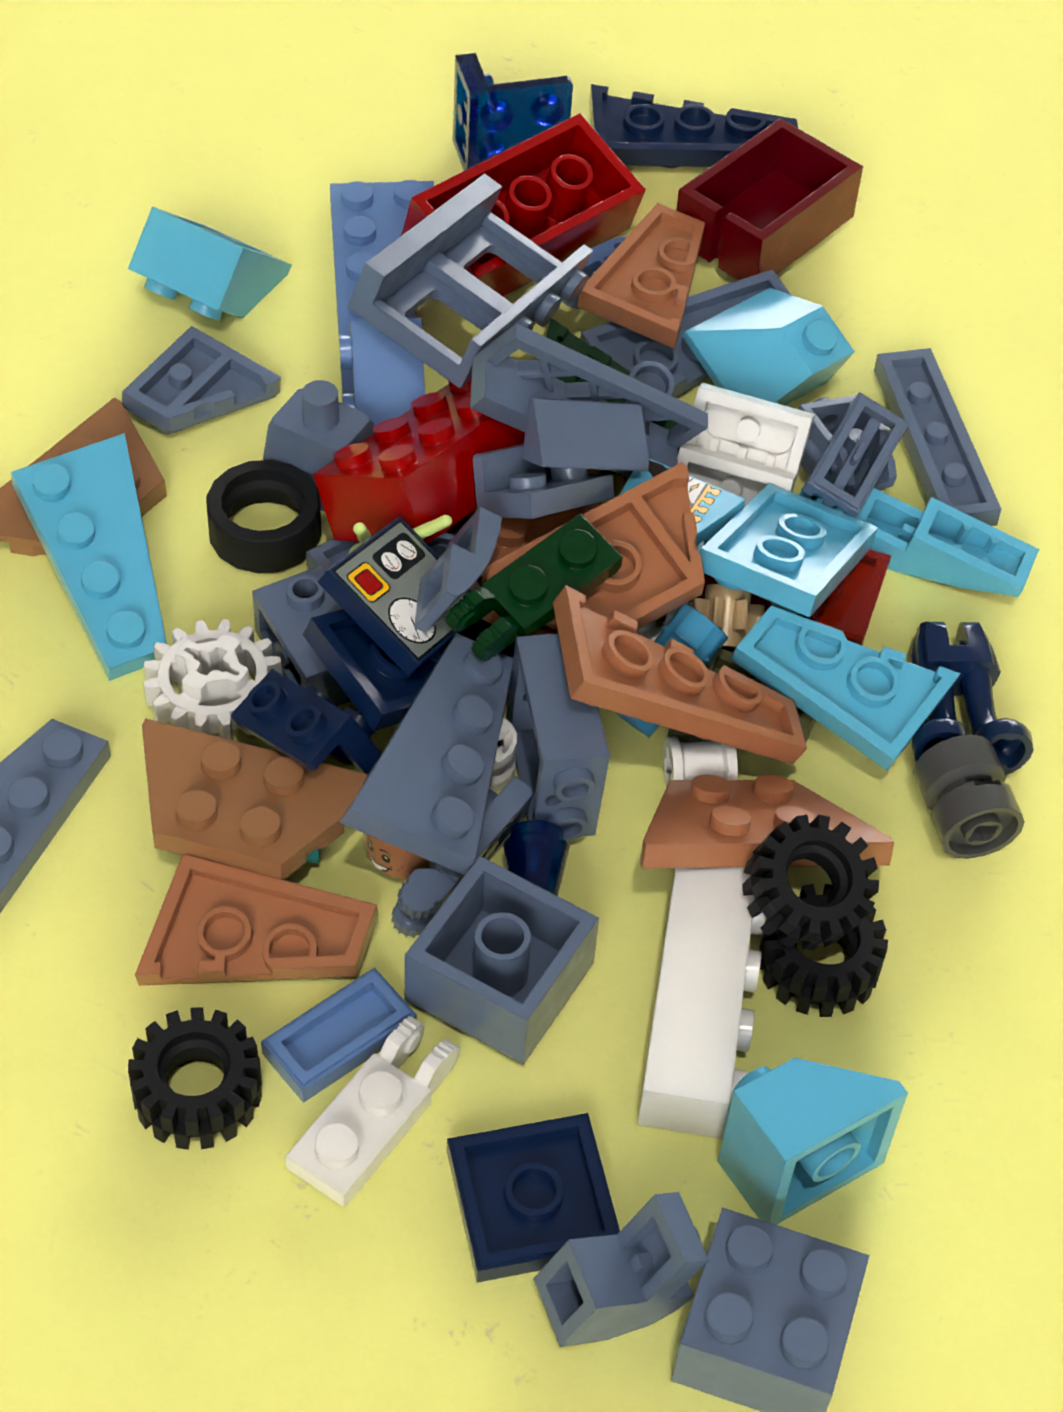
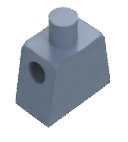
(314, 428)

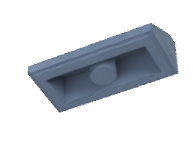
(585, 435)

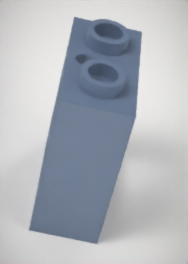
(558, 739)

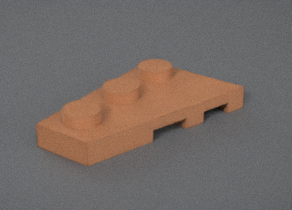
(648, 276)
(252, 927)

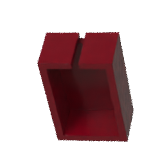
(771, 200)

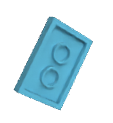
(787, 550)

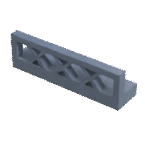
(504, 386)

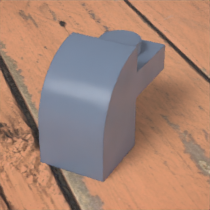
(624, 1279)

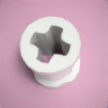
(692, 759)

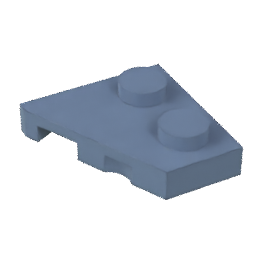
(197, 383)

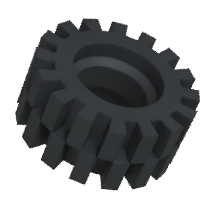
(840, 862)
(820, 982)
(187, 1043)

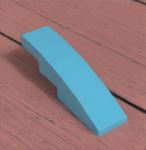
(945, 545)

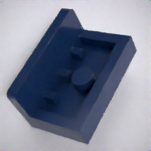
(306, 724)

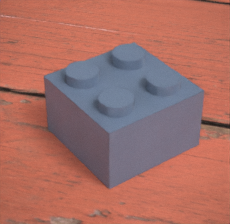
(500, 959)
(769, 1317)

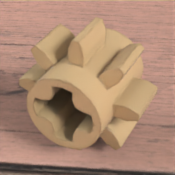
(729, 611)

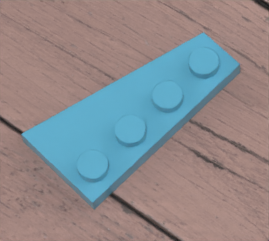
(97, 545)

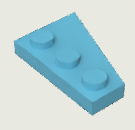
(852, 690)

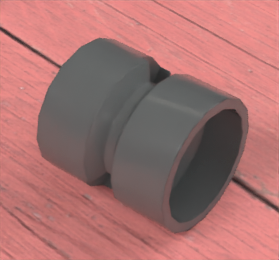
(968, 796)

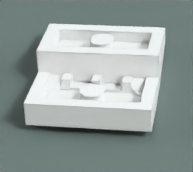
(746, 442)

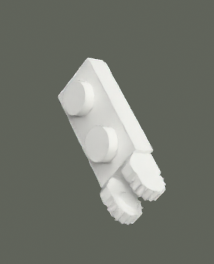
(370, 1115)

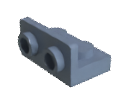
(529, 491)

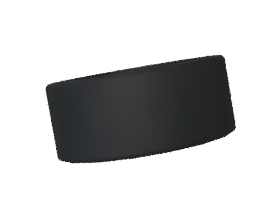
(260, 483)

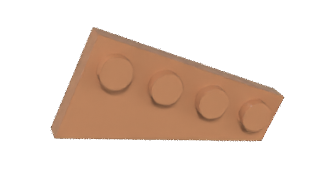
(670, 685)

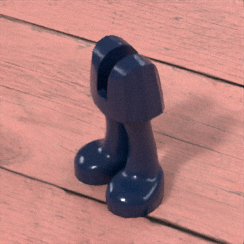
(979, 672)

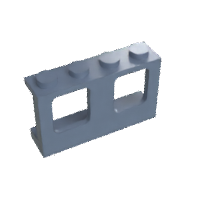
(433, 264)

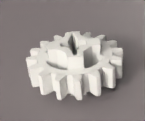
(210, 675)

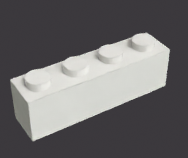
(700, 1003)

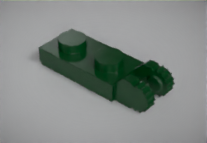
(529, 585)

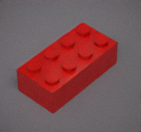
(555, 191)
(412, 466)

